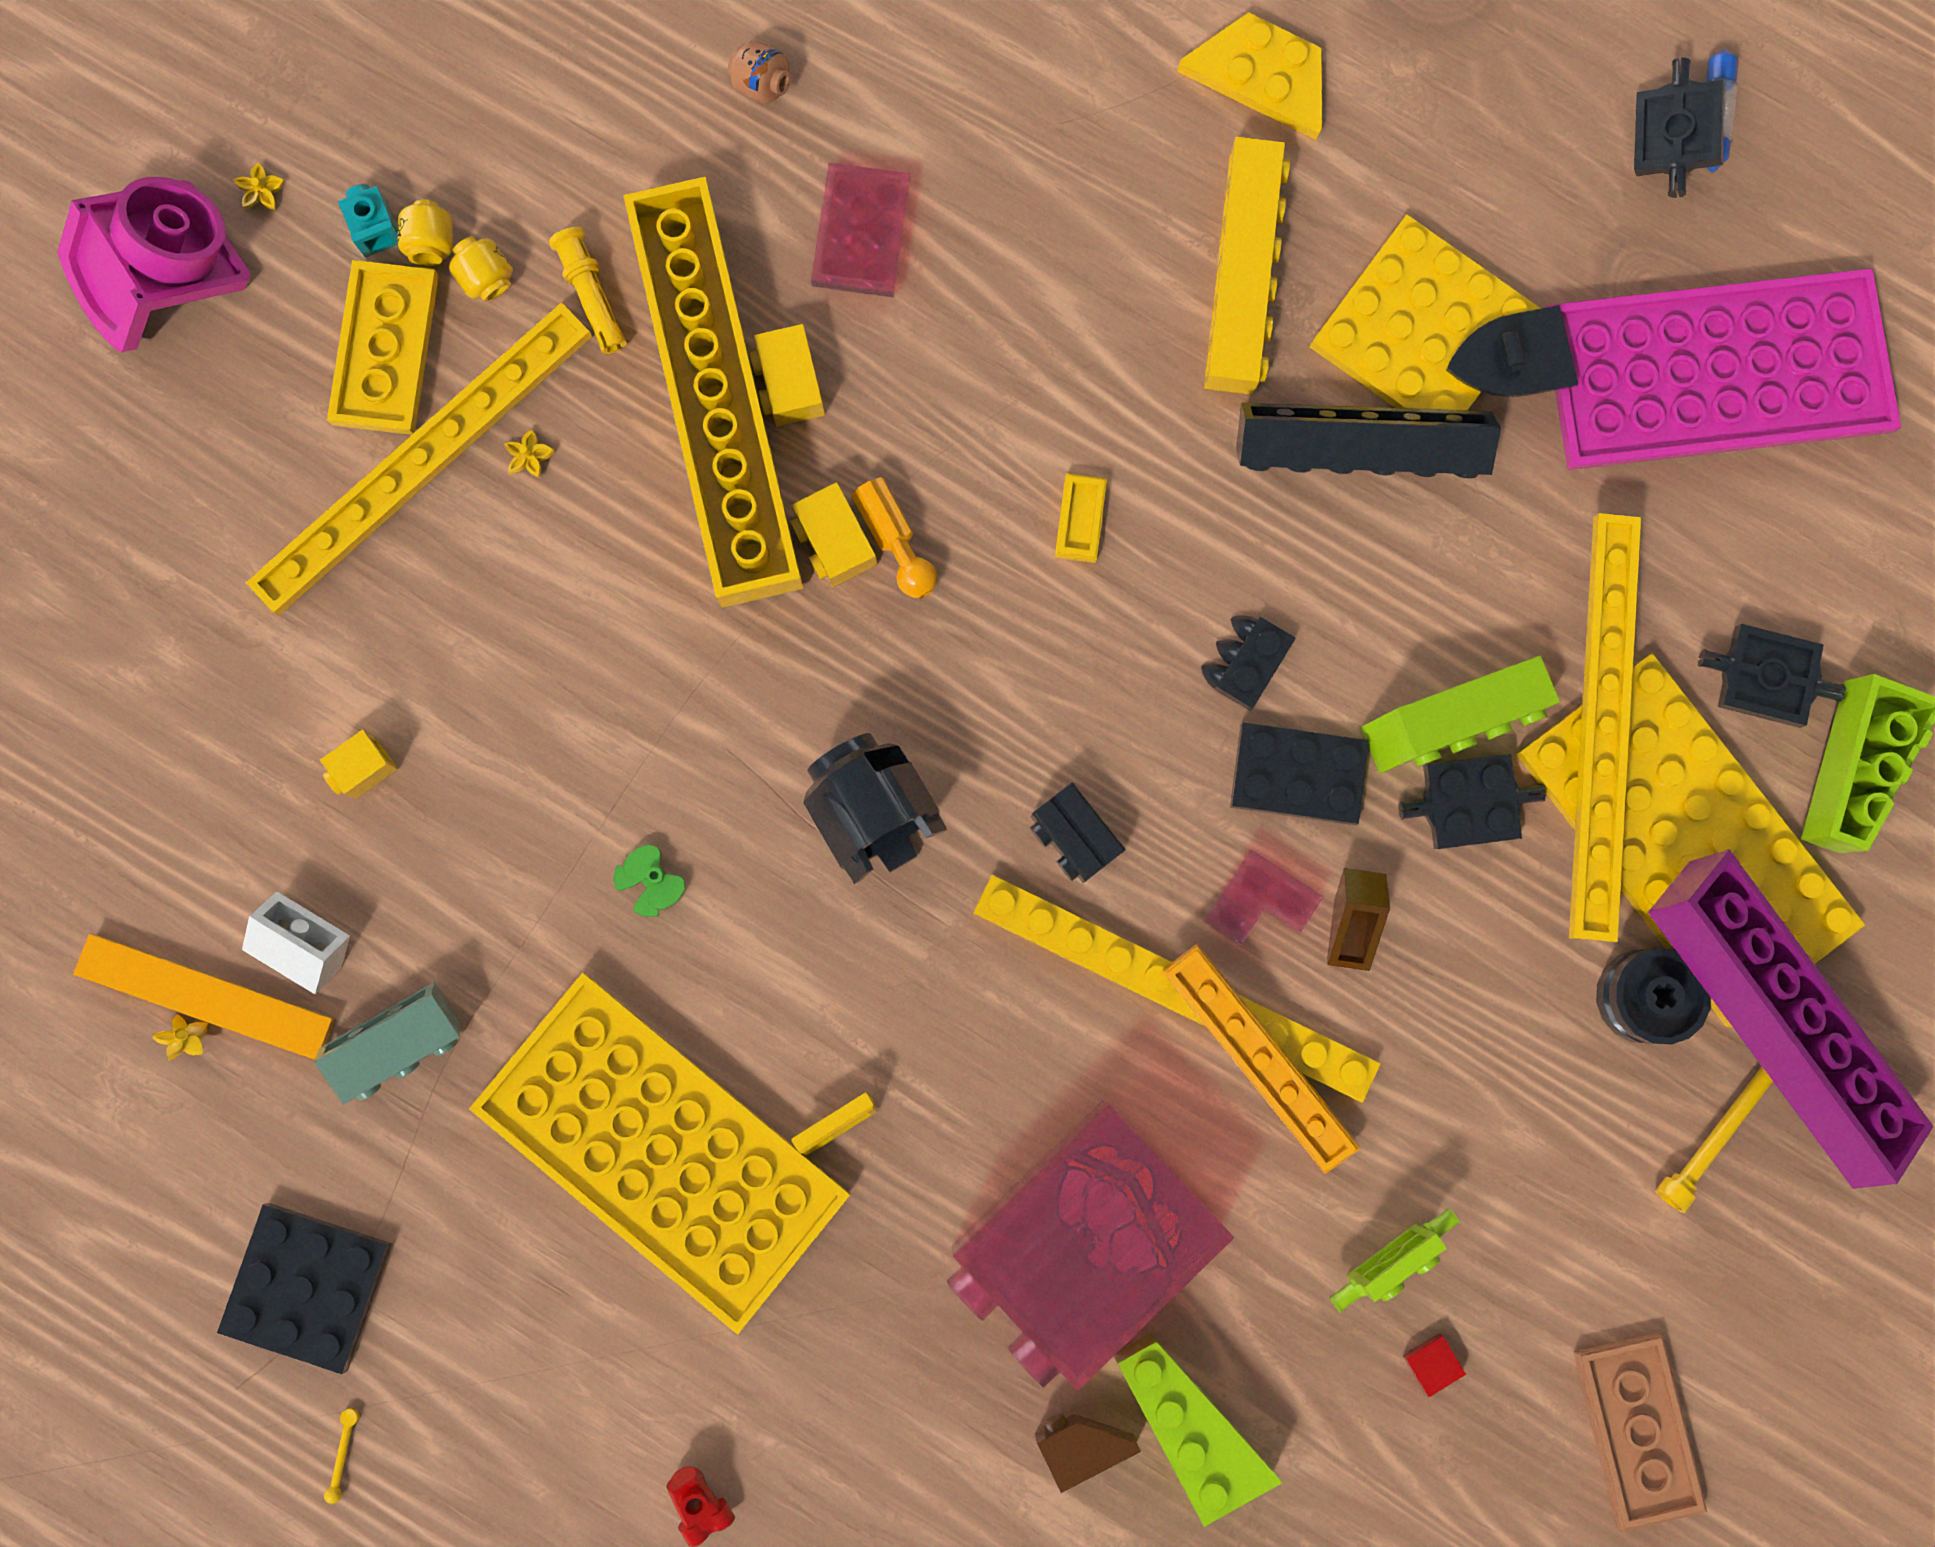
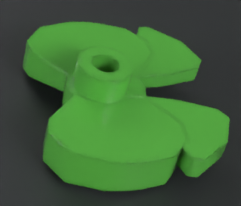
(662, 888)

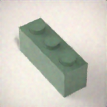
(389, 1044)

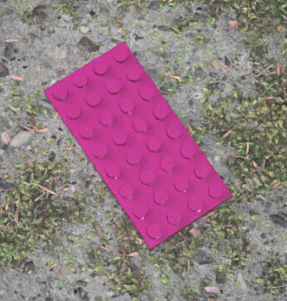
(1726, 369)

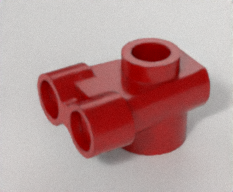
(697, 1506)

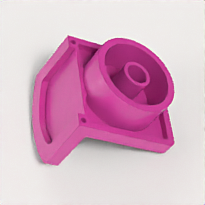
(144, 253)

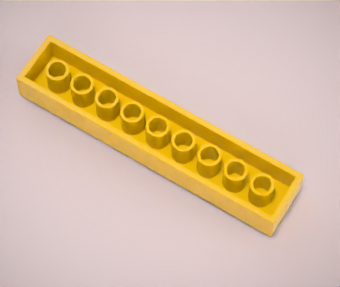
(713, 393)

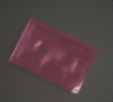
(861, 229)

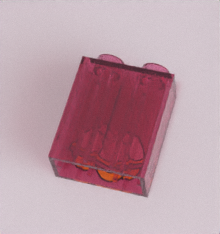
(1085, 1249)

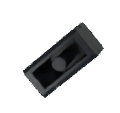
(1076, 834)

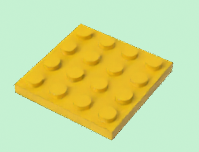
(1412, 317)

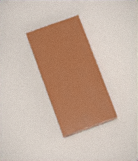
(1640, 1431)

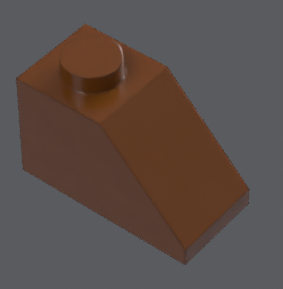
(1358, 919)
(1082, 1448)

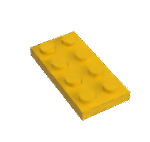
(383, 347)

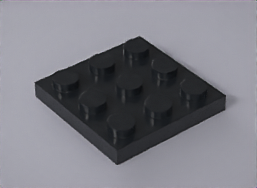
(304, 1288)

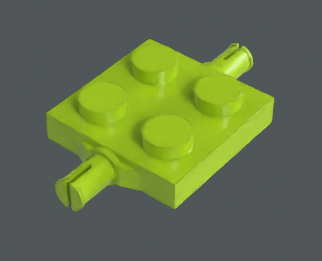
(1386, 1270)

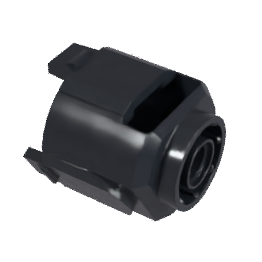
(869, 805)

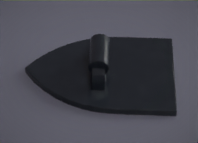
(1517, 355)

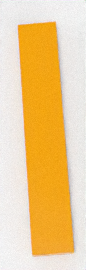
(203, 996)
(1261, 1058)

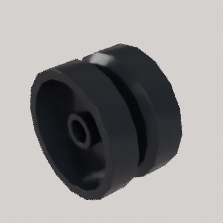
(1652, 997)

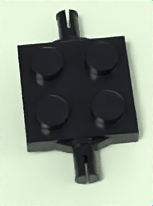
(1679, 127)
(1771, 675)
(1472, 801)

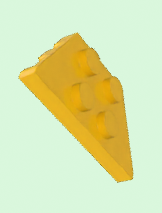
(1263, 71)

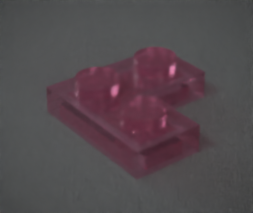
(1259, 888)

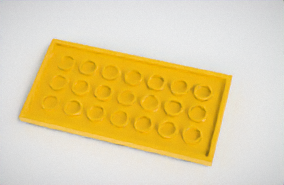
(1690, 803)
(660, 1152)

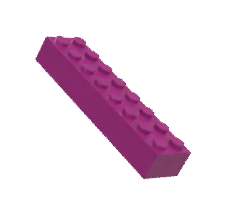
(1791, 1020)

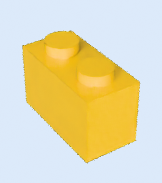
(788, 375)
(833, 535)

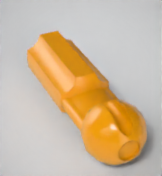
(892, 533)

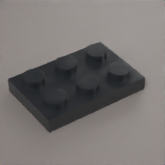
(1299, 774)

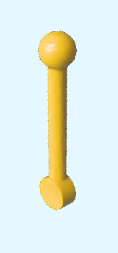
(348, 1419)

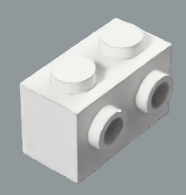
(295, 942)

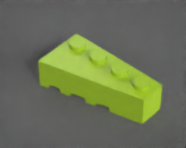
(1461, 714)
(1866, 761)
(1201, 1444)

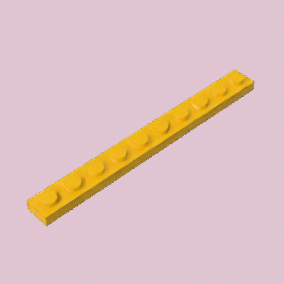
(419, 459)
(1605, 728)
(1143, 974)

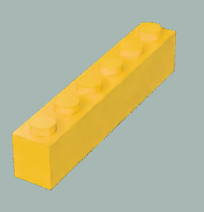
(1245, 266)

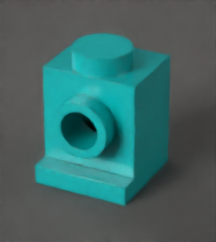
(369, 219)

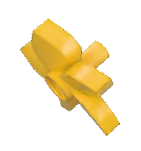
(259, 188)
(528, 454)
(182, 1037)

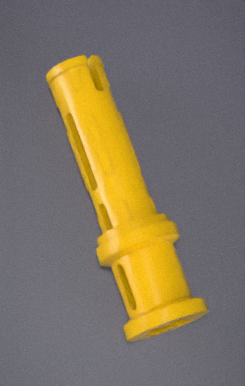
(582, 273)

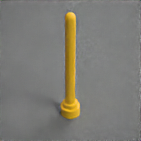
(1680, 1188)

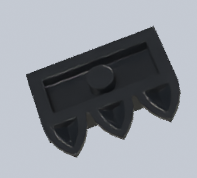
(1249, 662)

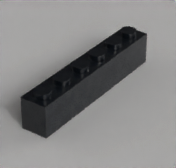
(1367, 439)

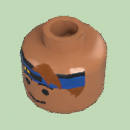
(759, 72)

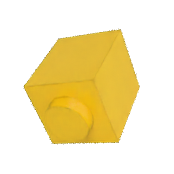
(357, 765)

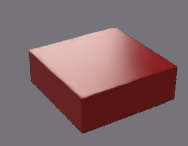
(1434, 1365)

